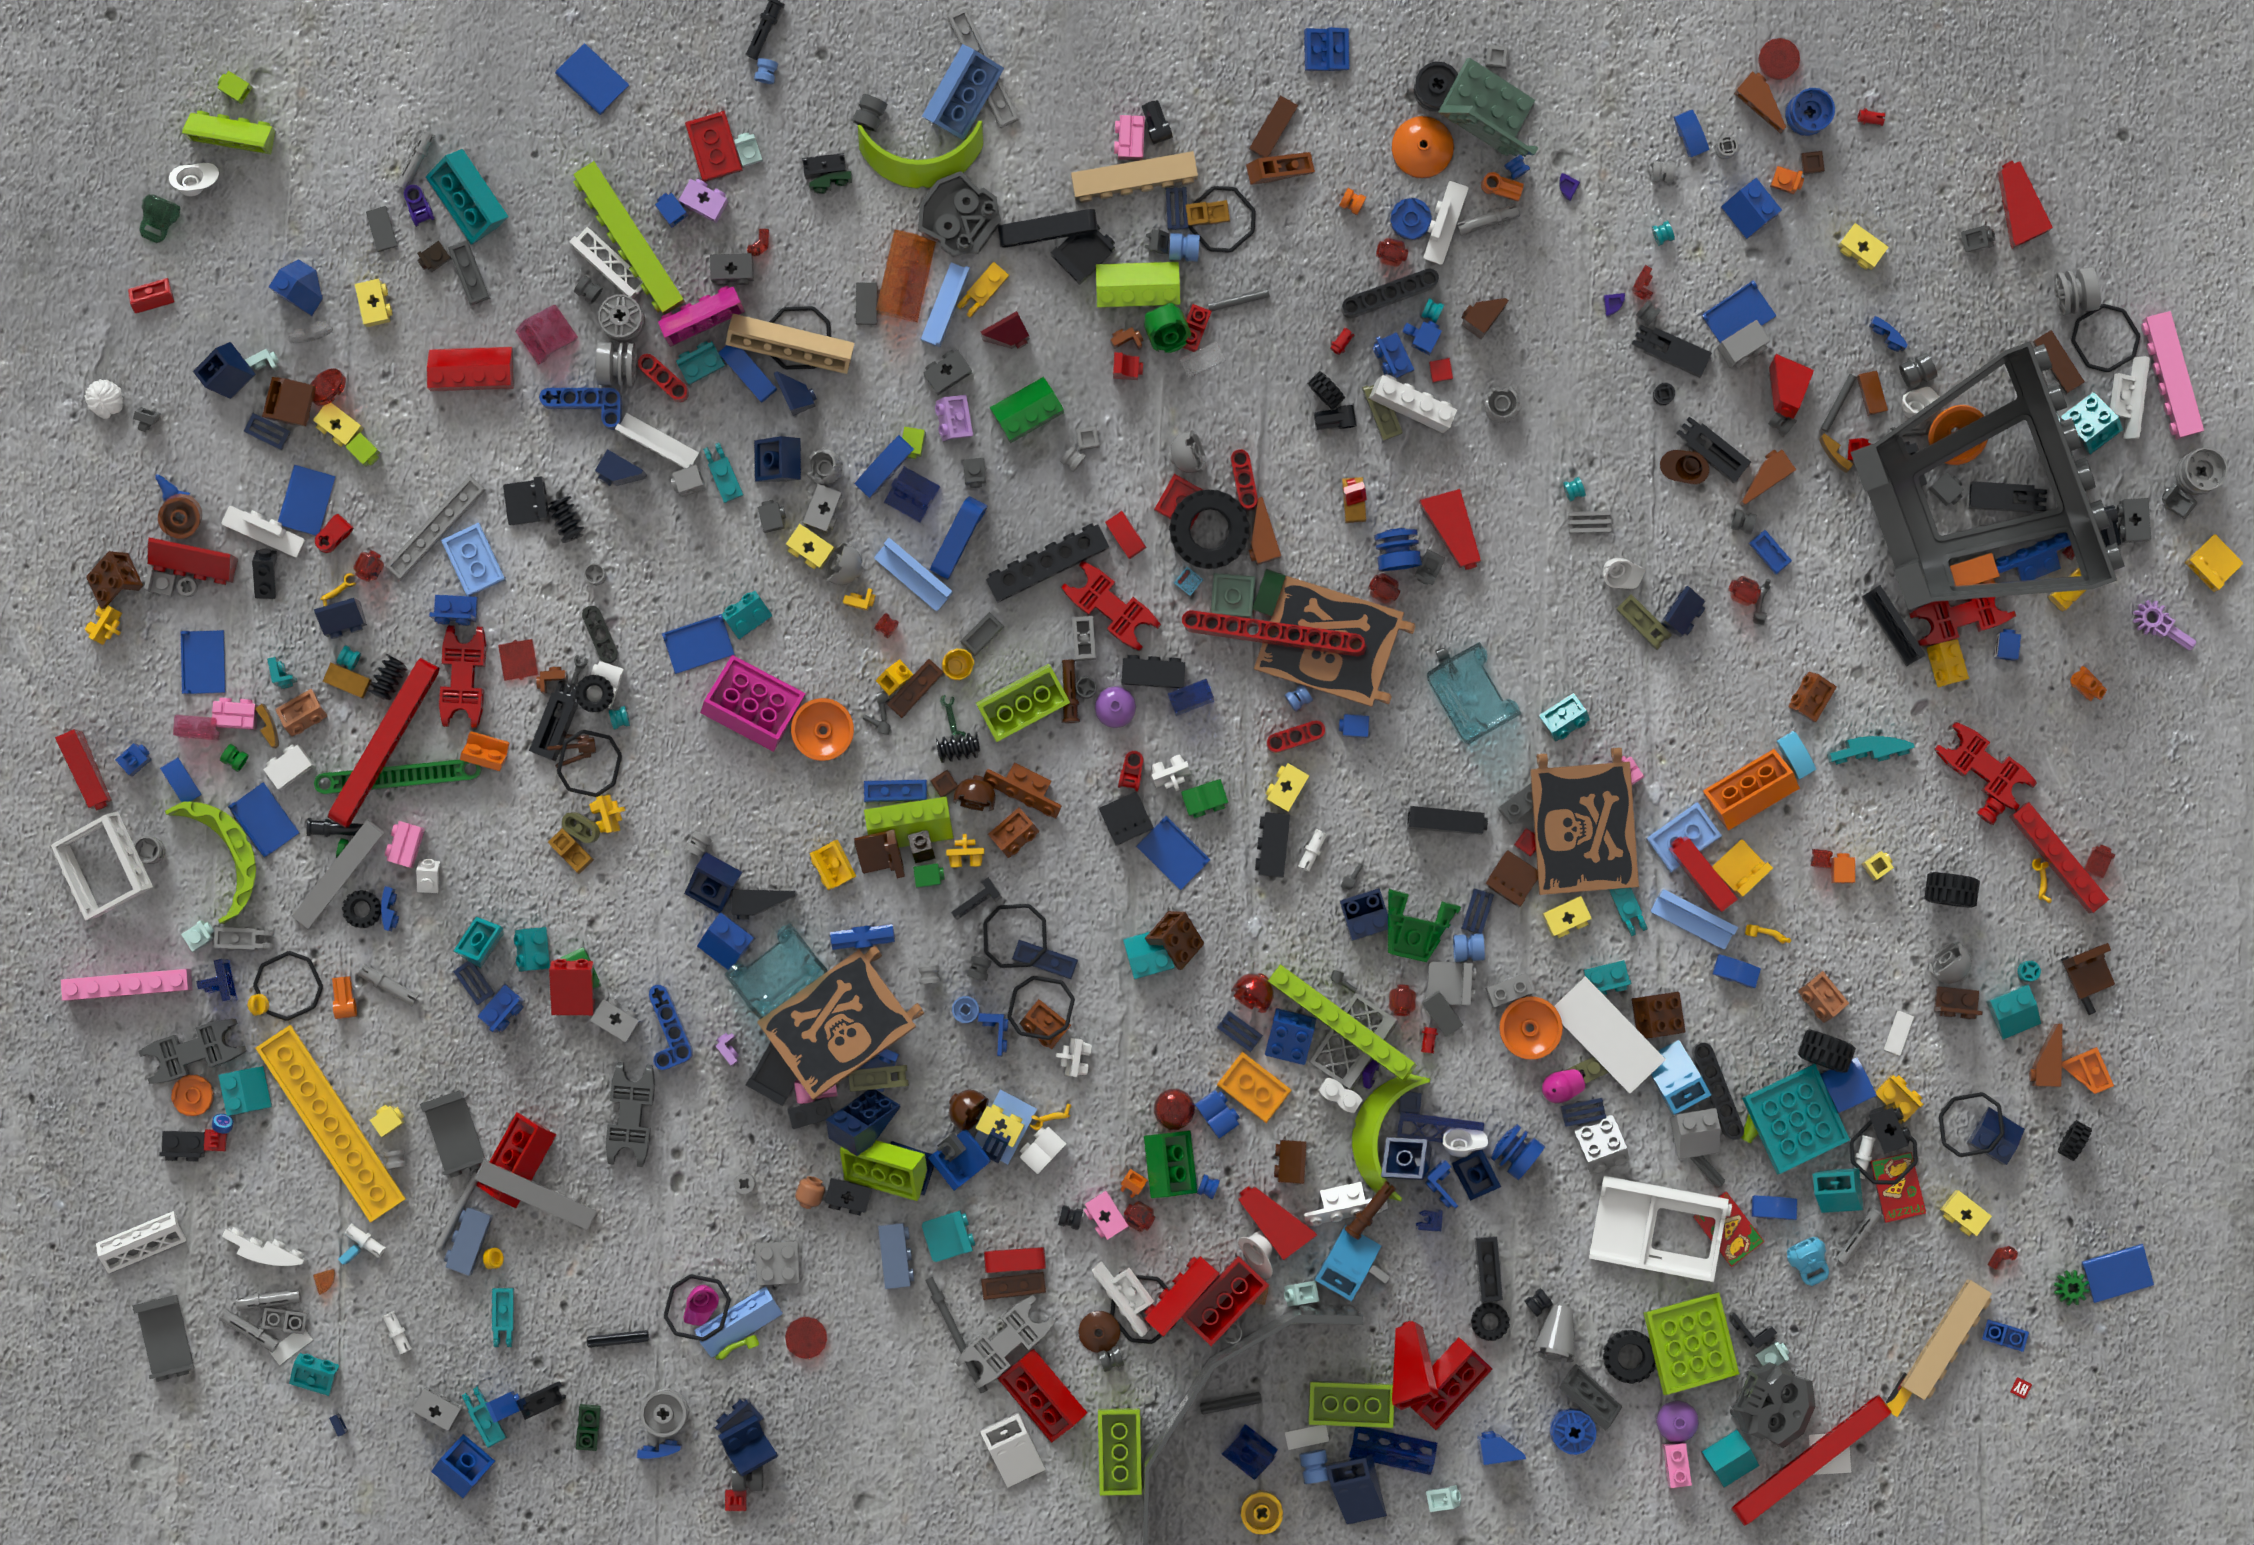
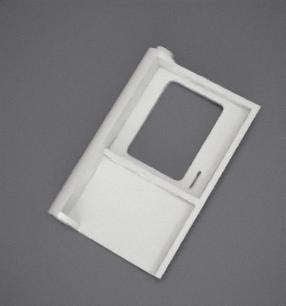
(1628, 1221)

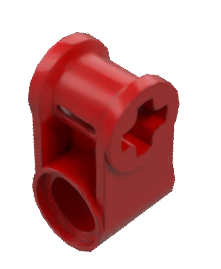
(335, 532)
(1131, 772)

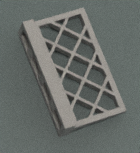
(1355, 1072)

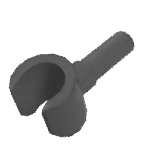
(1442, 654)
(577, 669)
(881, 698)
(884, 728)
(1347, 882)
(1337, 976)

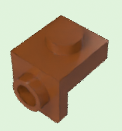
(1121, 337)
(553, 674)

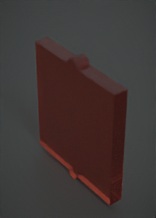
(518, 659)

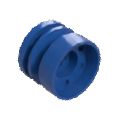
(1814, 101)
(1397, 549)
(1517, 1151)
(1561, 1426)

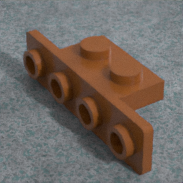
(1025, 787)

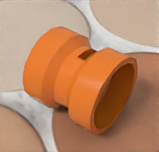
(1357, 203)

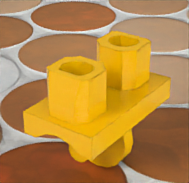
(105, 626)
(610, 813)
(975, 854)

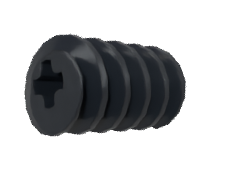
(565, 519)
(387, 678)
(958, 747)

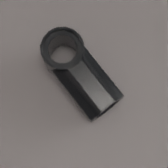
(1157, 125)
(1341, 417)
(2111, 534)

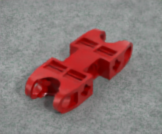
(1110, 606)
(1946, 619)
(462, 676)
(1985, 766)

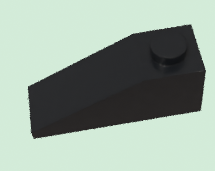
(752, 902)

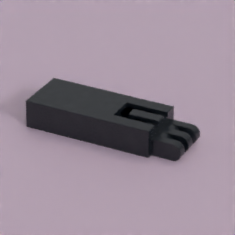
(1679, 354)
(1720, 453)
(2000, 497)
(551, 728)

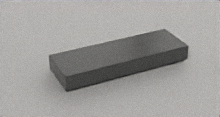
(469, 272)

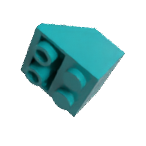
(1838, 1190)

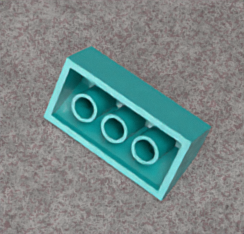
(466, 196)

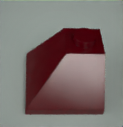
(1007, 332)

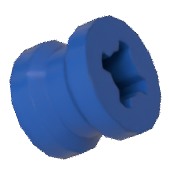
(1517, 167)
(1208, 1186)

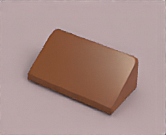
(1872, 393)

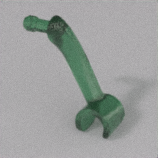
(952, 723)

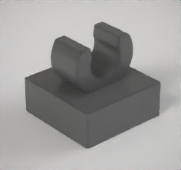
(1159, 241)
(146, 418)
(951, 1147)

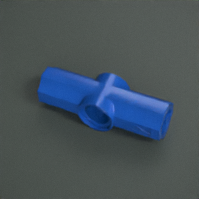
(862, 937)

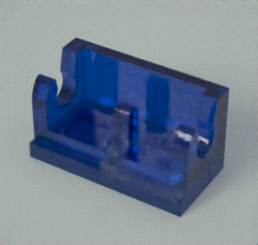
(1191, 697)
(1434, 1220)

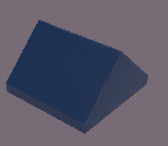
(1476, 1174)

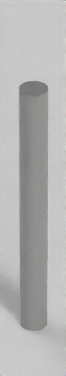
(457, 1211)

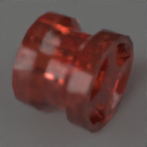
(886, 625)
(1821, 858)

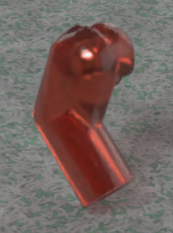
(761, 245)
(2002, 1254)

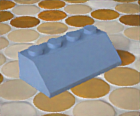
(963, 92)

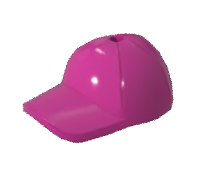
(1567, 1085)
(700, 1305)

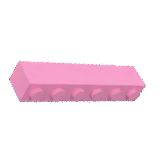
(2172, 375)
(126, 984)

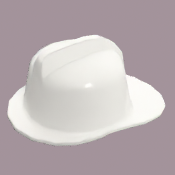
(193, 178)
(1257, 1252)

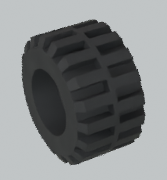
(1952, 889)
(1826, 1051)
(1611, 1352)

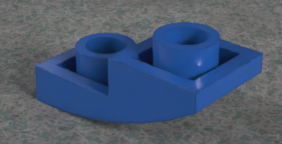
(1691, 132)
(1893, 339)
(180, 780)
(389, 916)
(1736, 970)
(1774, 1207)
(2005, 1335)
(665, 1449)

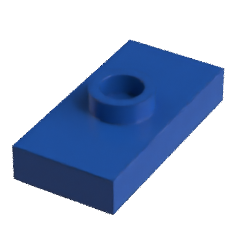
(1770, 552)

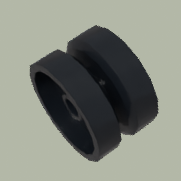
(1434, 74)

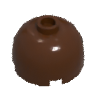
(975, 794)
(966, 1108)

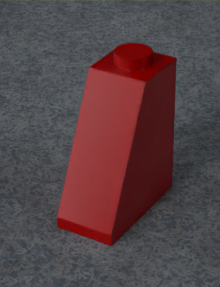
(1788, 385)

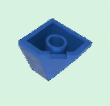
(298, 286)

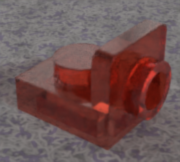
(1643, 279)
(2099, 860)

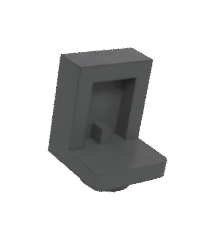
(2178, 501)
(1430, 567)

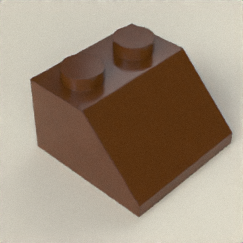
(1482, 316)
(1291, 1161)

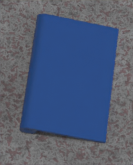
(592, 78)
(1738, 312)
(306, 500)
(698, 643)
(202, 662)
(263, 820)
(1173, 852)
(2118, 1273)

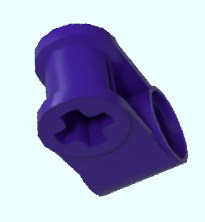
(419, 208)

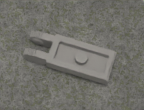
(240, 938)

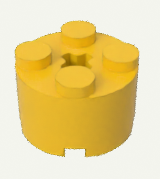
(1274, 1511)

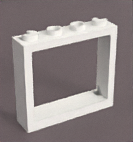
(126, 853)

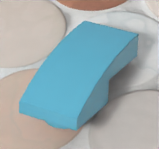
(1796, 754)

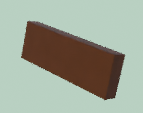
(1273, 127)
(2063, 368)
(915, 688)
(1013, 1285)

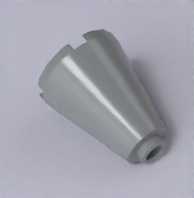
(1557, 1335)

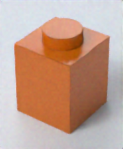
(1843, 868)

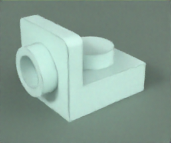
(748, 149)
(258, 360)
(198, 935)
(1301, 1293)
(1774, 1353)
(1443, 1498)

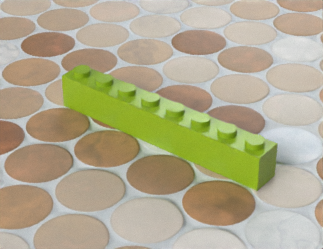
(629, 238)
(1342, 1023)

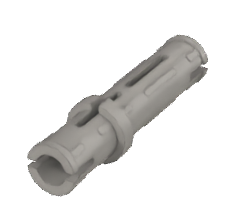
(415, 159)
(1488, 219)
(387, 984)
(1864, 1229)
(265, 1300)
(255, 1334)

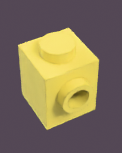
(1878, 865)
(387, 1120)

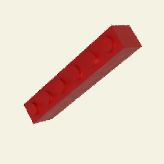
(2059, 858)

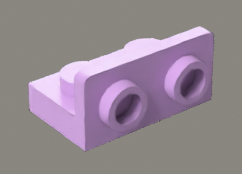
(953, 417)
(727, 1052)

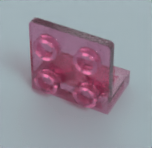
(545, 333)

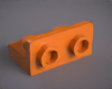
(485, 751)

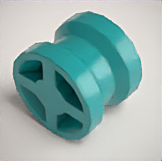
(1663, 233)
(1432, 310)
(1574, 489)
(348, 657)
(619, 717)
(2032, 969)

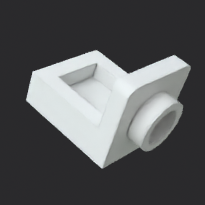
(428, 876)

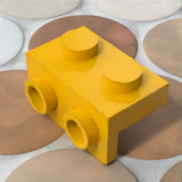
(1947, 663)
(832, 865)

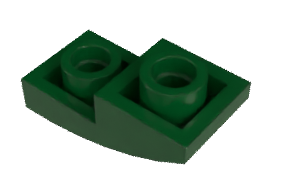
(823, 183)
(1269, 592)
(588, 1427)

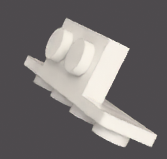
(1445, 223)
(2129, 396)
(261, 530)
(1339, 1204)
(1127, 1294)

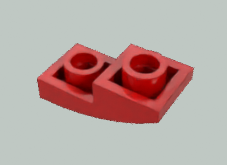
(1197, 322)
(1125, 534)

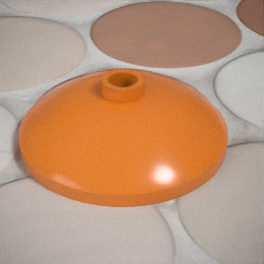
(1421, 161)
(1958, 417)
(818, 714)
(1546, 1026)

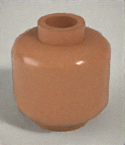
(810, 1192)

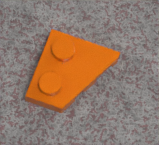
(2089, 1070)

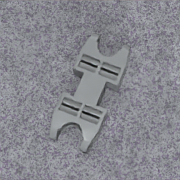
(1005, 1341)

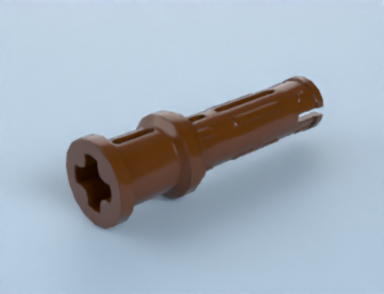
(1070, 711)
(1364, 1217)

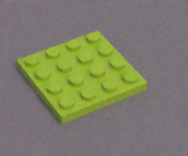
(1691, 1343)

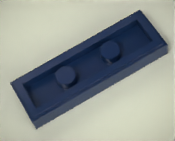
(1049, 961)

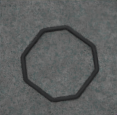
(1242, 239)
(805, 308)
(2119, 363)
(562, 758)
(1014, 965)
(314, 973)
(1045, 980)
(1978, 1151)
(1883, 1182)
(724, 1313)
(1134, 1340)

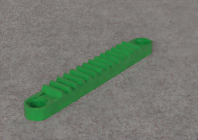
(405, 775)

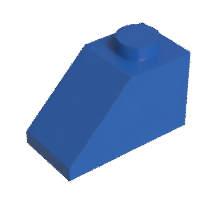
(503, 1406)

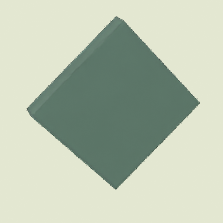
(1233, 595)

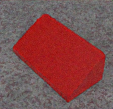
(151, 295)

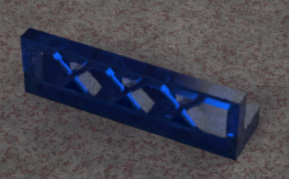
(1446, 1122)
(1393, 1454)

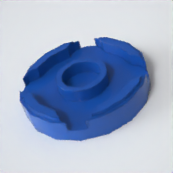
(1410, 218)

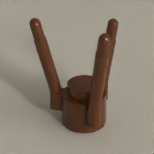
(585, 745)

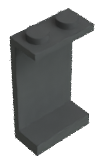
(454, 1133)
(164, 1337)

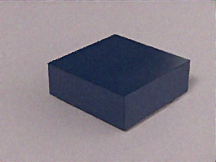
(1410, 1102)
(338, 1424)

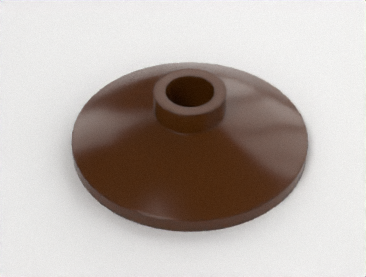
(1103, 1321)

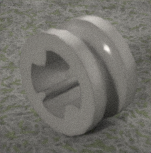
(181, 589)

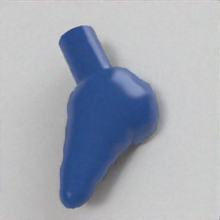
(167, 488)

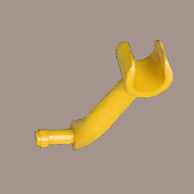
(339, 589)
(2043, 887)
(1752, 930)
(1057, 1115)

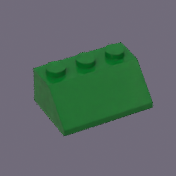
(1027, 409)
(1170, 1164)

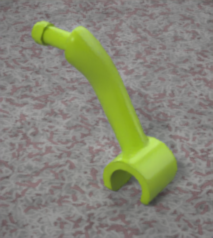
(750, 1341)

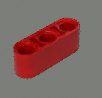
(656, 370)
(1244, 469)
(1303, 729)
(1014, 1259)

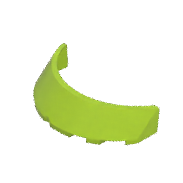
(923, 172)
(236, 841)
(1368, 1126)

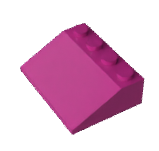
(700, 316)
(752, 703)

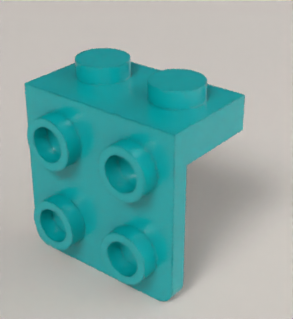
(948, 1236)

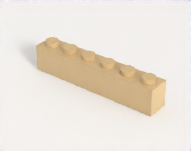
(1134, 176)
(789, 343)
(1946, 1339)

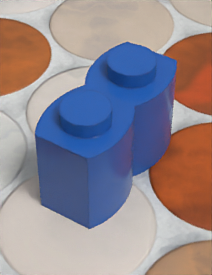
(1217, 1113)

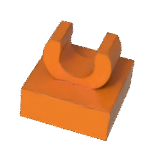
(1133, 1182)

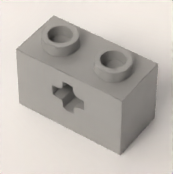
(688, 481)
(821, 497)
(1083, 638)
(1509, 990)
(622, 1030)
(430, 1399)

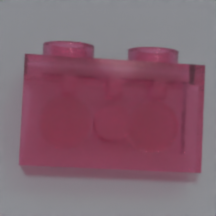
(195, 727)

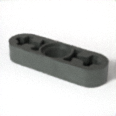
(601, 650)

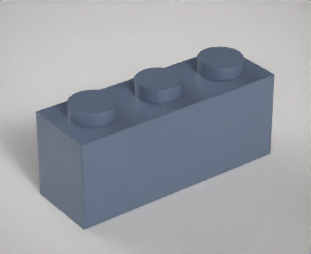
(468, 1240)
(895, 1255)

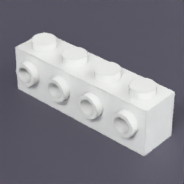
(1412, 403)

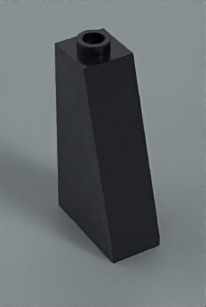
(1446, 820)

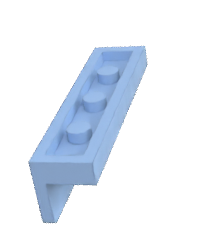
(945, 304)
(913, 574)
(1693, 919)
(740, 1321)

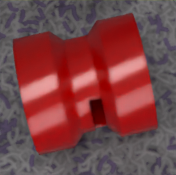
(1990, 810)

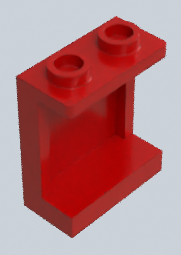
(571, 987)

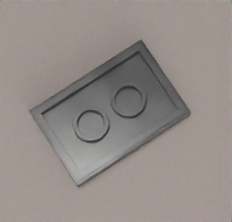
(1590, 1397)

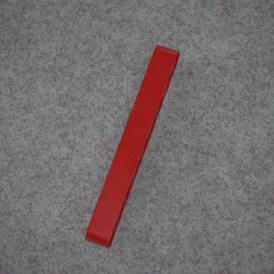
(1265, 627)
(383, 742)
(1811, 1460)

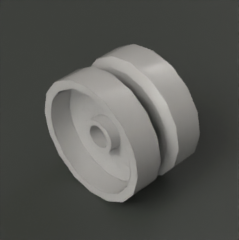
(654, 1420)

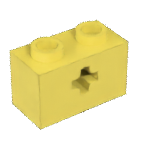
(1873, 248)
(365, 293)
(328, 416)
(803, 537)
(1282, 799)
(1554, 917)
(995, 1113)
(1977, 1216)

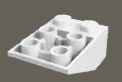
(1012, 1449)

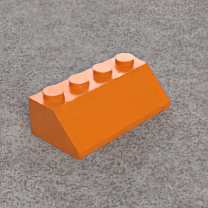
(1751, 789)

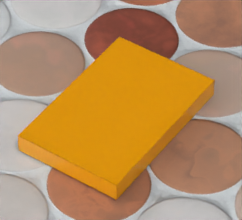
(1254, 1087)

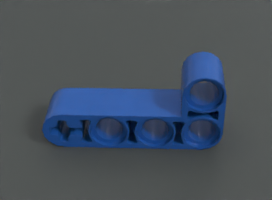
(580, 401)
(958, 537)
(667, 1025)

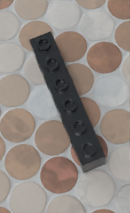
(1097, 545)

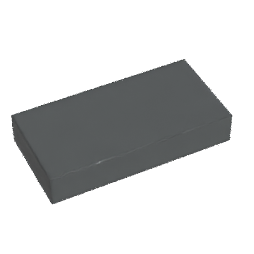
(381, 228)
(866, 303)
(982, 634)
(1442, 1013)

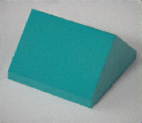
(479, 941)
(1730, 1458)

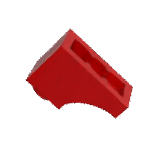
(1126, 367)

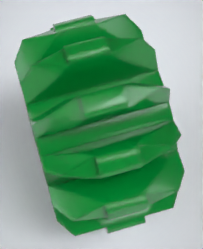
(2063, 1287)

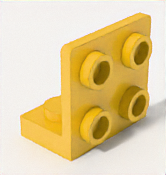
(2214, 563)
(1741, 868)

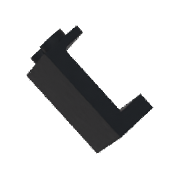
(1082, 252)
(772, 1077)

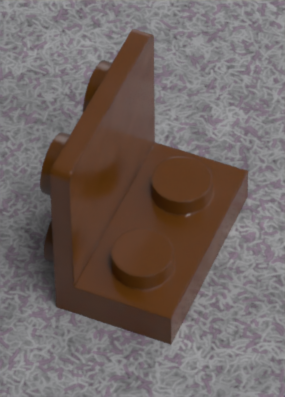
(112, 575)
(879, 853)
(1512, 878)
(1177, 936)
(2089, 971)
(1957, 1001)
(1659, 1015)

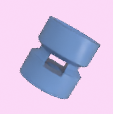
(1184, 247)
(1468, 947)
(965, 1009)
(1314, 1466)

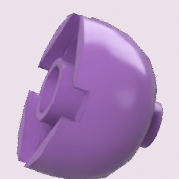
(1115, 707)
(1677, 1421)

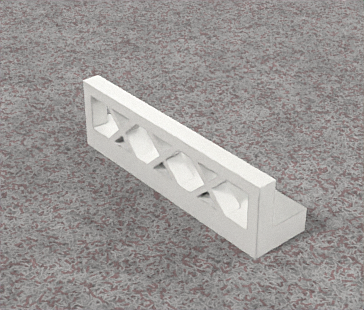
(601, 265)
(657, 441)
(137, 1239)

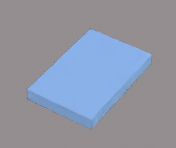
(473, 559)
(1691, 824)
(1010, 1105)

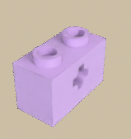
(691, 199)

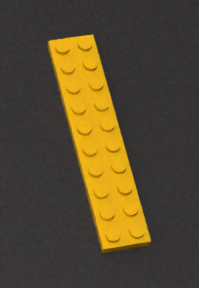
(330, 1123)

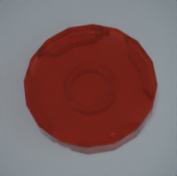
(1779, 59)
(328, 385)
(806, 1337)

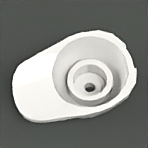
(1917, 400)
(1622, 573)
(1462, 1142)

